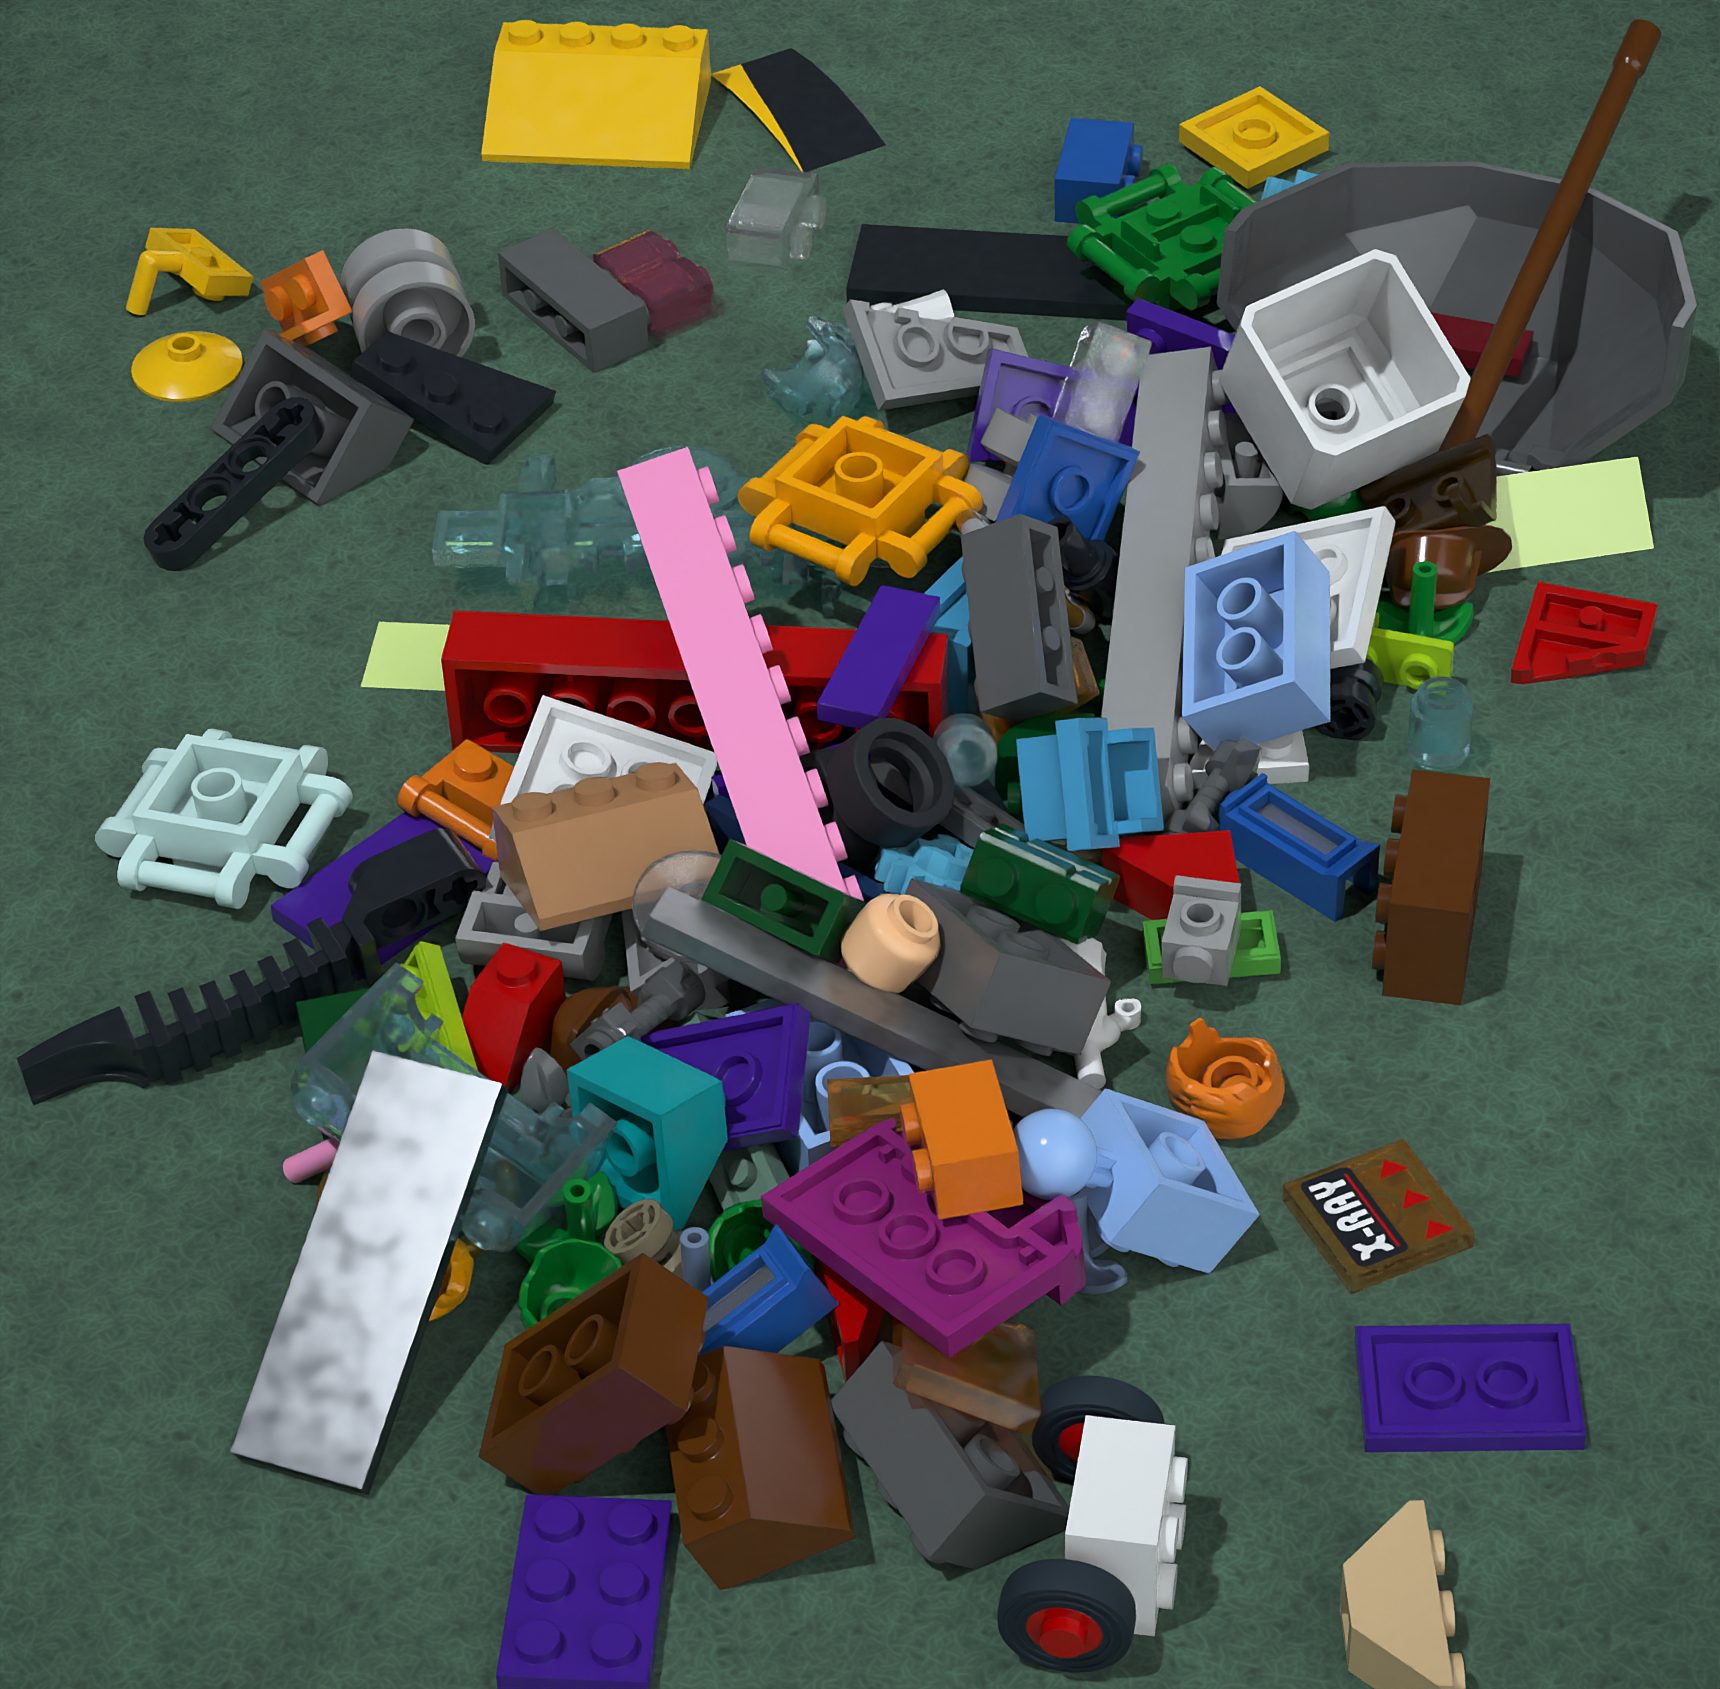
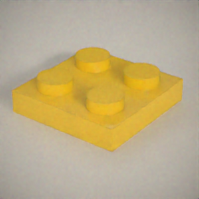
(1254, 137)

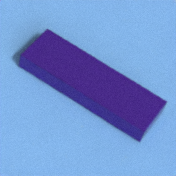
(878, 657)

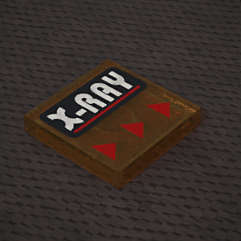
(1377, 1216)

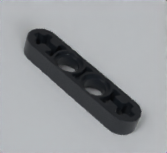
(290, 426)

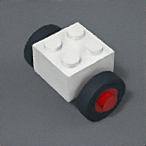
(1117, 1533)

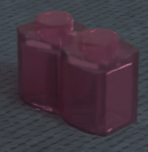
(668, 283)

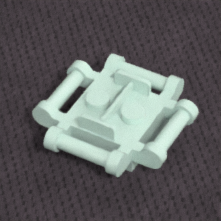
(218, 814)

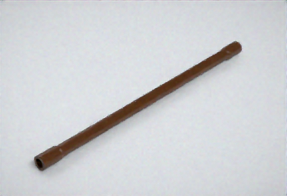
(1627, 69)

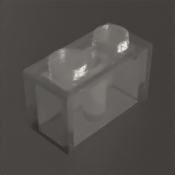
(774, 222)
(1102, 380)

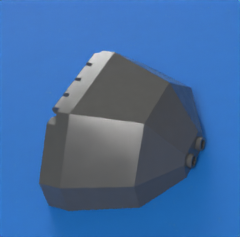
(1605, 328)

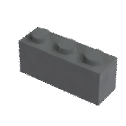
(574, 300)
(1018, 619)

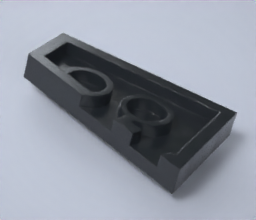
(451, 395)

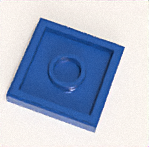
(1069, 476)

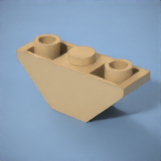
(1394, 1611)

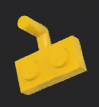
(193, 259)

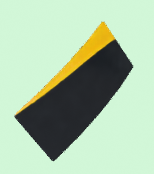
(802, 108)

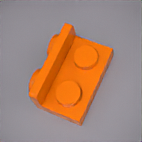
(306, 299)

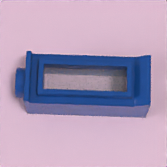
(1297, 847)
(765, 1299)

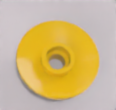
(187, 366)

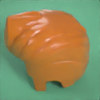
(1225, 1081)

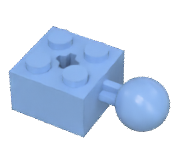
(1148, 1177)

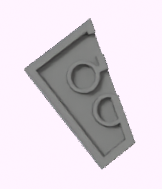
(921, 358)

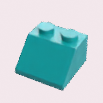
(666, 1125)

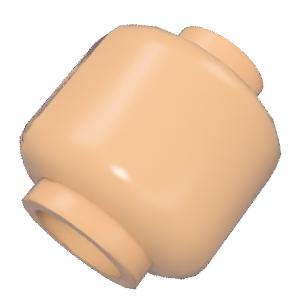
(891, 942)

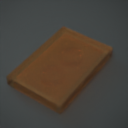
(986, 1379)

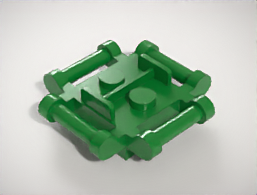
(1165, 248)

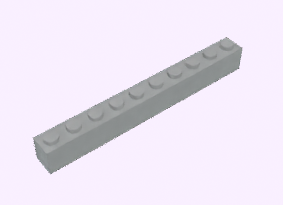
(1164, 531)

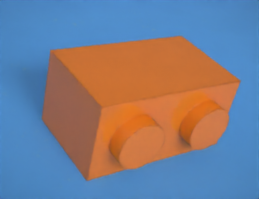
(963, 1140)

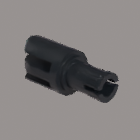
(1088, 568)

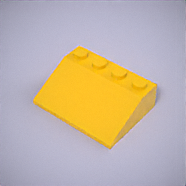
(597, 94)

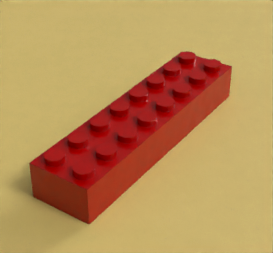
(635, 674)

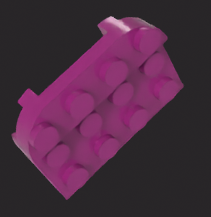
(934, 1275)

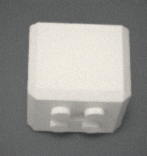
(1350, 339)

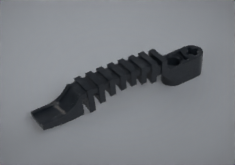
(390, 900)

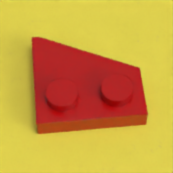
(1581, 634)

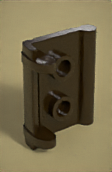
(1440, 490)

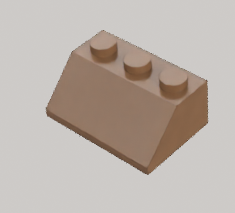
(589, 844)

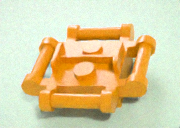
(863, 492)

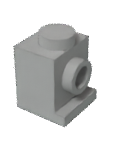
(1201, 931)

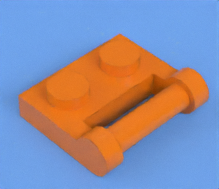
(461, 794)

